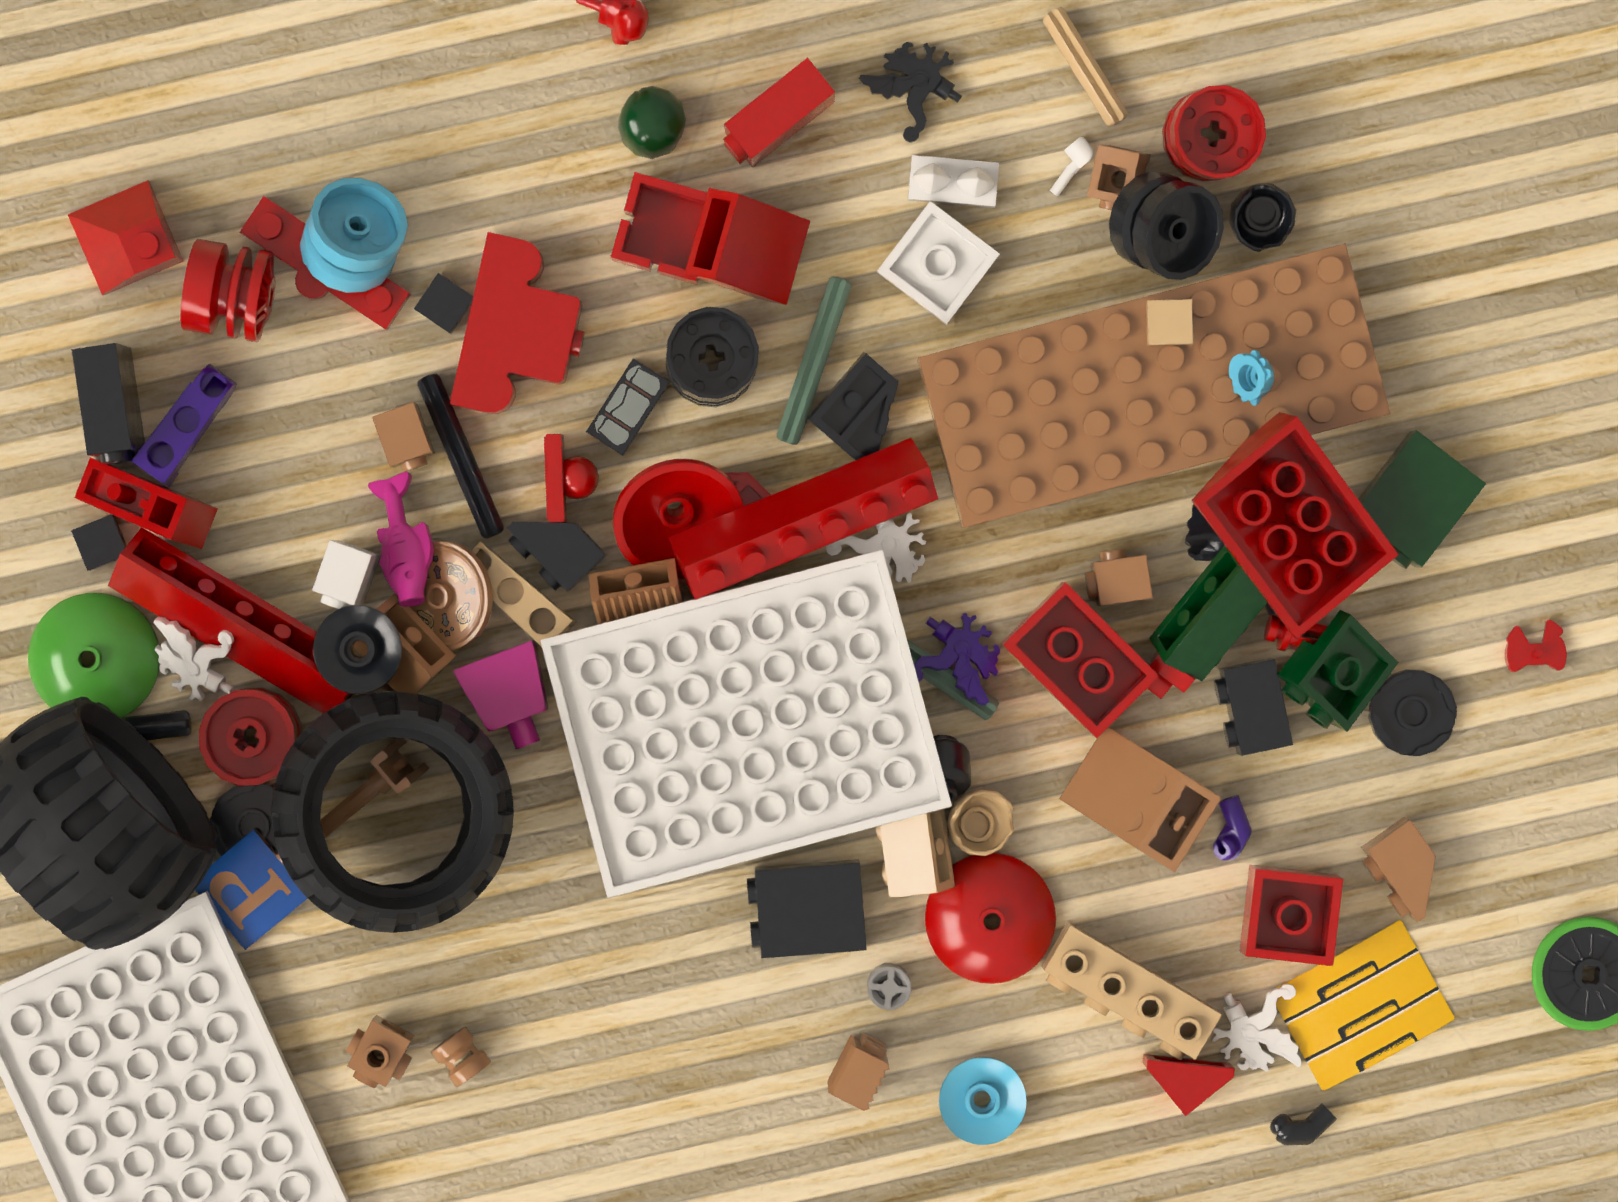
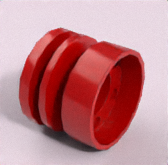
(1231, 115)
(226, 290)

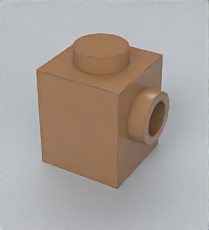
(1118, 578)

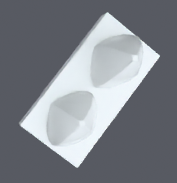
(953, 181)

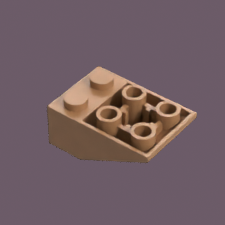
(1140, 798)

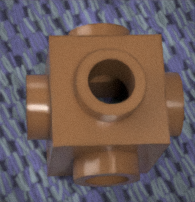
(388, 1039)

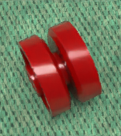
(224, 735)

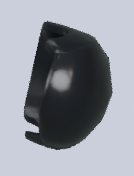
(1262, 216)

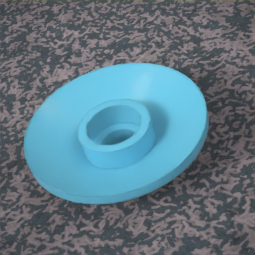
(982, 1123)

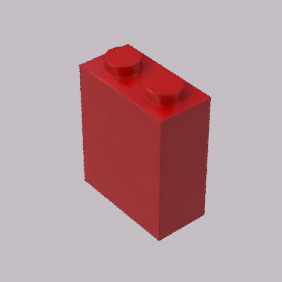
(778, 114)
(747, 246)

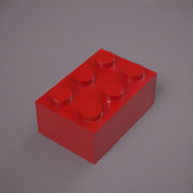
(1079, 659)

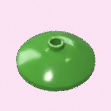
(118, 638)

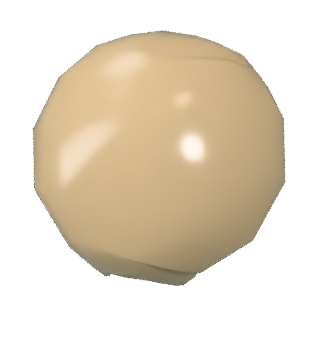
(980, 822)

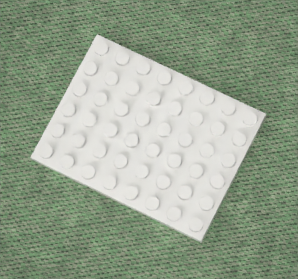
(745, 723)
(159, 1075)

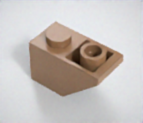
(1406, 866)

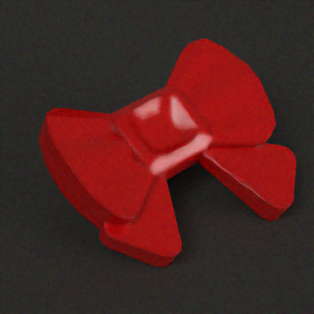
(1549, 652)

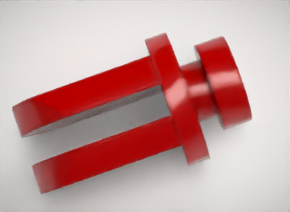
(1285, 640)

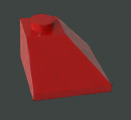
(125, 237)

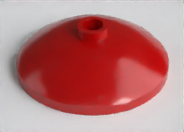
(642, 512)
(984, 887)

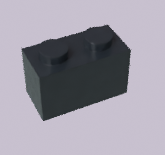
(1254, 707)

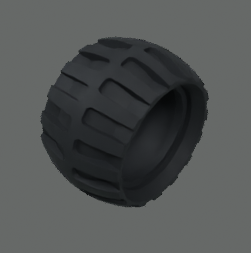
(98, 825)
(481, 838)

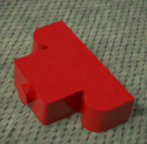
(513, 328)

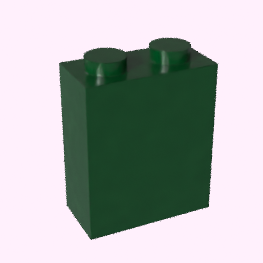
(1419, 498)

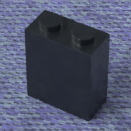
(109, 402)
(807, 908)

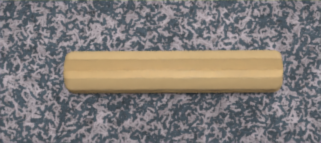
(1085, 67)

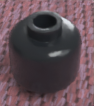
(955, 764)

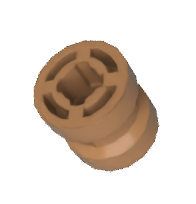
(455, 1048)

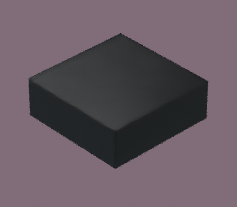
(444, 303)
(99, 542)

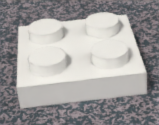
(938, 262)

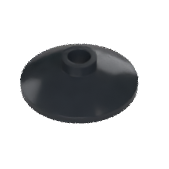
(335, 652)

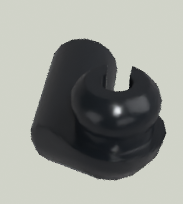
(1302, 1131)

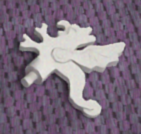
(893, 542)
(188, 663)
(1250, 1030)

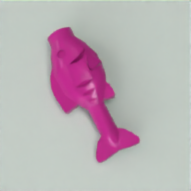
(404, 549)

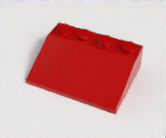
(1293, 523)

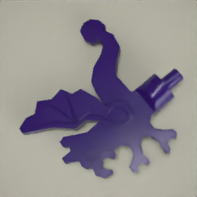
(965, 648)

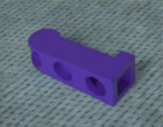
(184, 425)

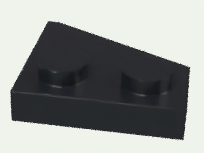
(857, 408)

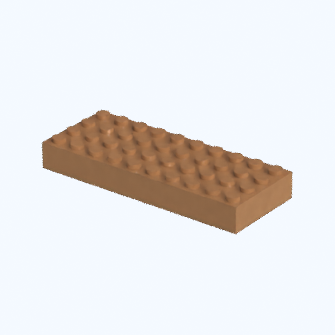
(1098, 409)

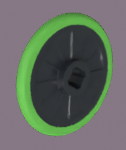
(1559, 973)

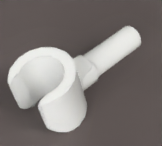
(1080, 153)

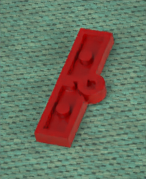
(282, 232)

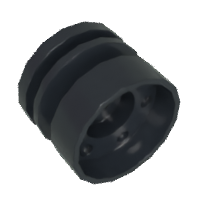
(729, 338)

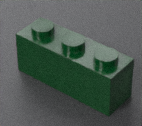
(1208, 617)

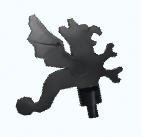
(921, 76)

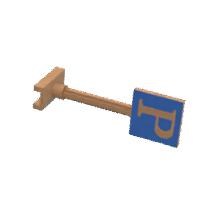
(250, 879)

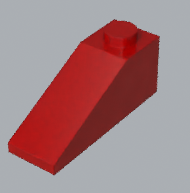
(146, 503)

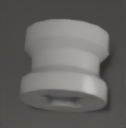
(889, 994)

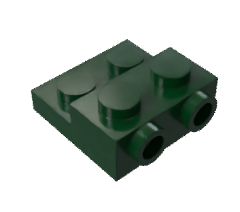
(1337, 672)

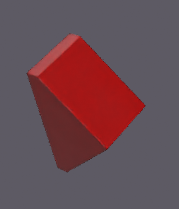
(1188, 1080)

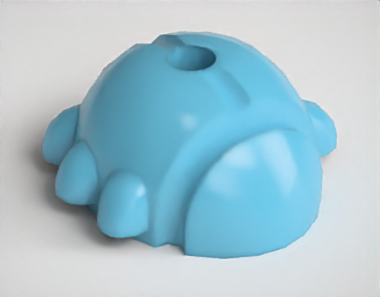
(1251, 376)

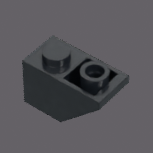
(560, 548)

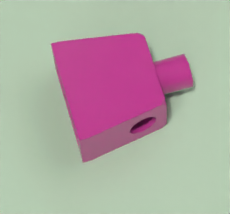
(507, 691)

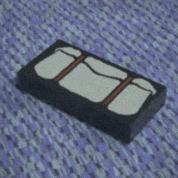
(628, 407)

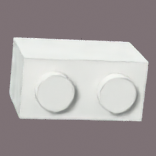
(345, 574)

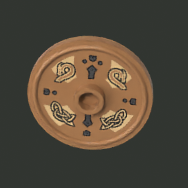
(456, 595)

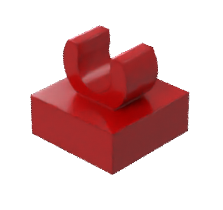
(1167, 677)

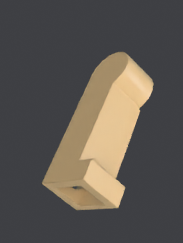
(521, 599)

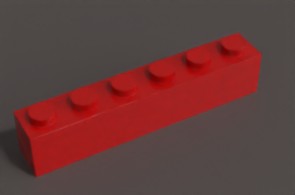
(803, 518)
(208, 602)

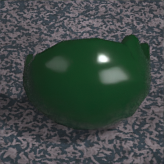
(651, 122)

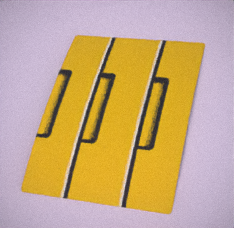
(1363, 1006)

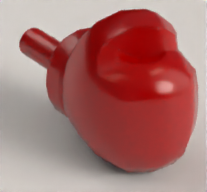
(625, 18)

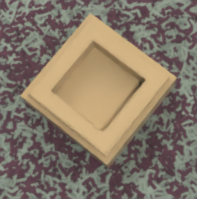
(1169, 322)

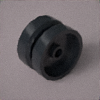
(1166, 225)

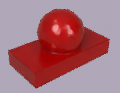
(571, 477)

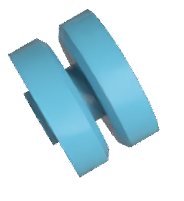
(353, 235)

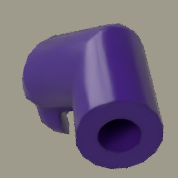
(1235, 831)

